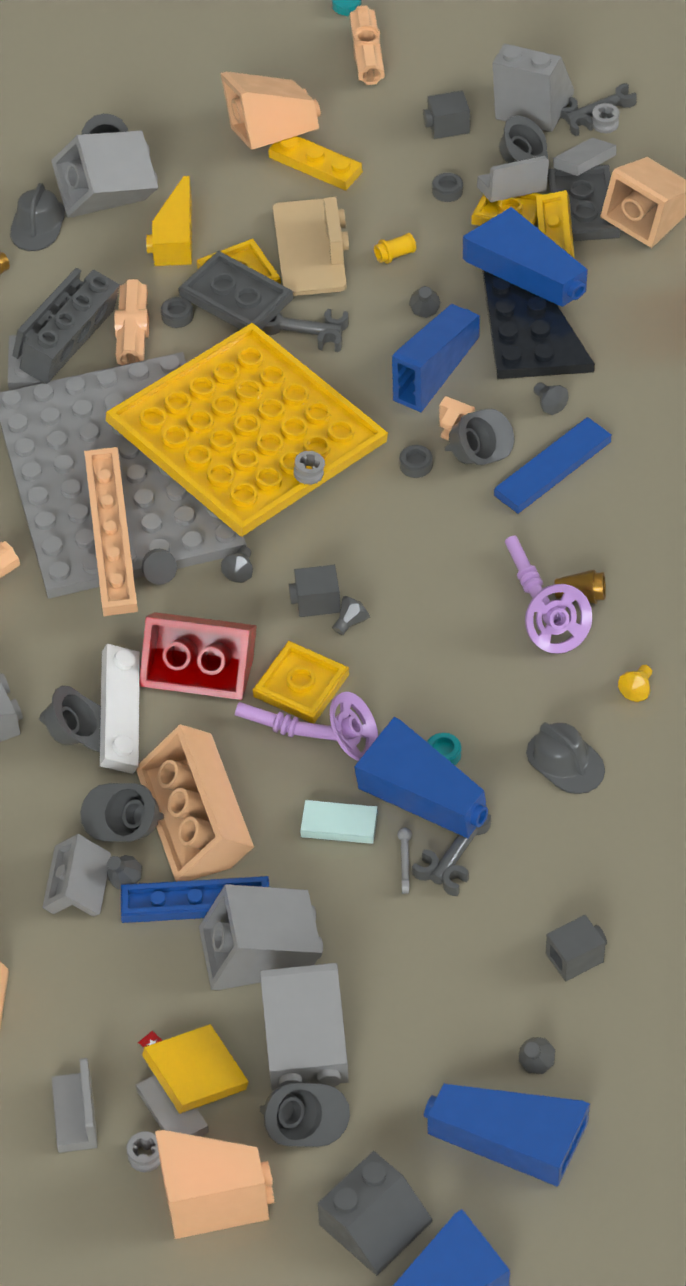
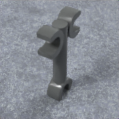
(582, 116)
(327, 332)
(446, 869)

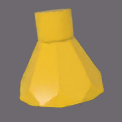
(635, 684)

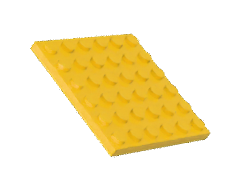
(237, 423)

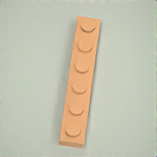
(110, 532)

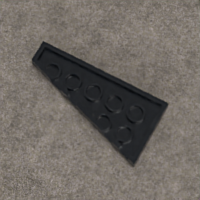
(530, 334)

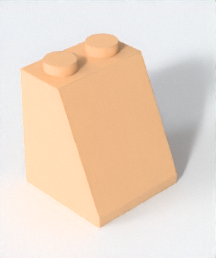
(268, 108)
(645, 200)
(212, 1183)

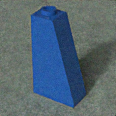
(525, 257)
(432, 356)
(420, 780)
(510, 1127)
(457, 1258)

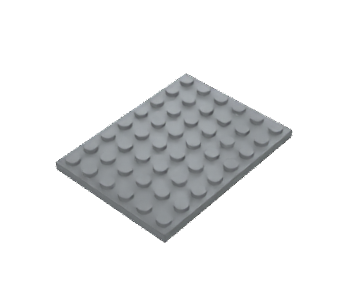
(46, 442)

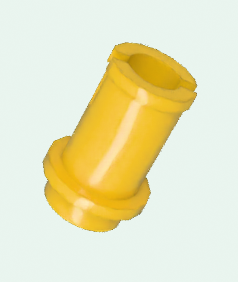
(394, 248)

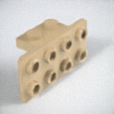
(311, 245)

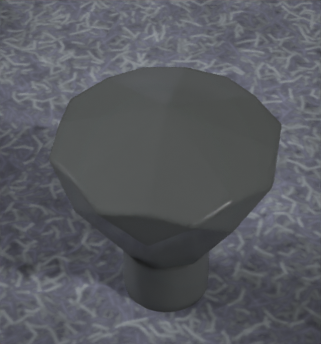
(424, 302)
(552, 398)
(237, 565)
(351, 613)
(123, 870)
(537, 1055)

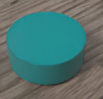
(344, 7)
(447, 745)

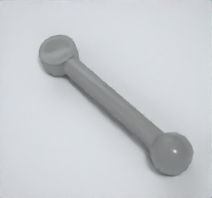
(404, 836)

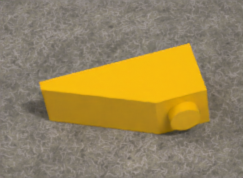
(173, 228)

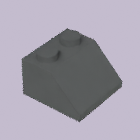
(373, 1213)

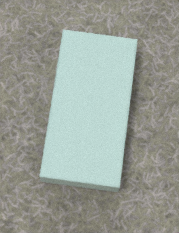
(339, 821)

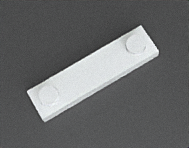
(119, 709)

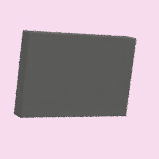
(586, 199)
(235, 292)

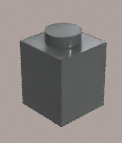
(447, 114)
(315, 591)
(576, 947)

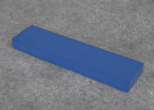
(552, 465)
(176, 899)

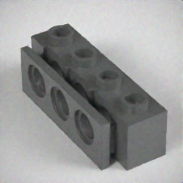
(64, 323)

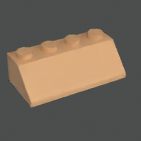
(202, 818)

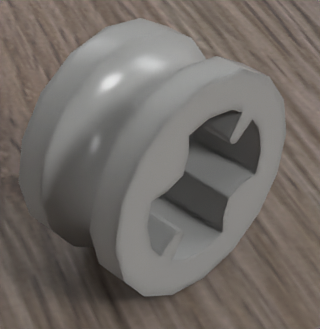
(605, 111)
(312, 459)
(143, 1162)

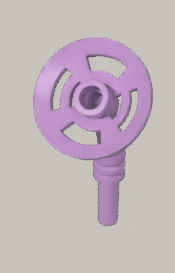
(550, 611)
(344, 728)

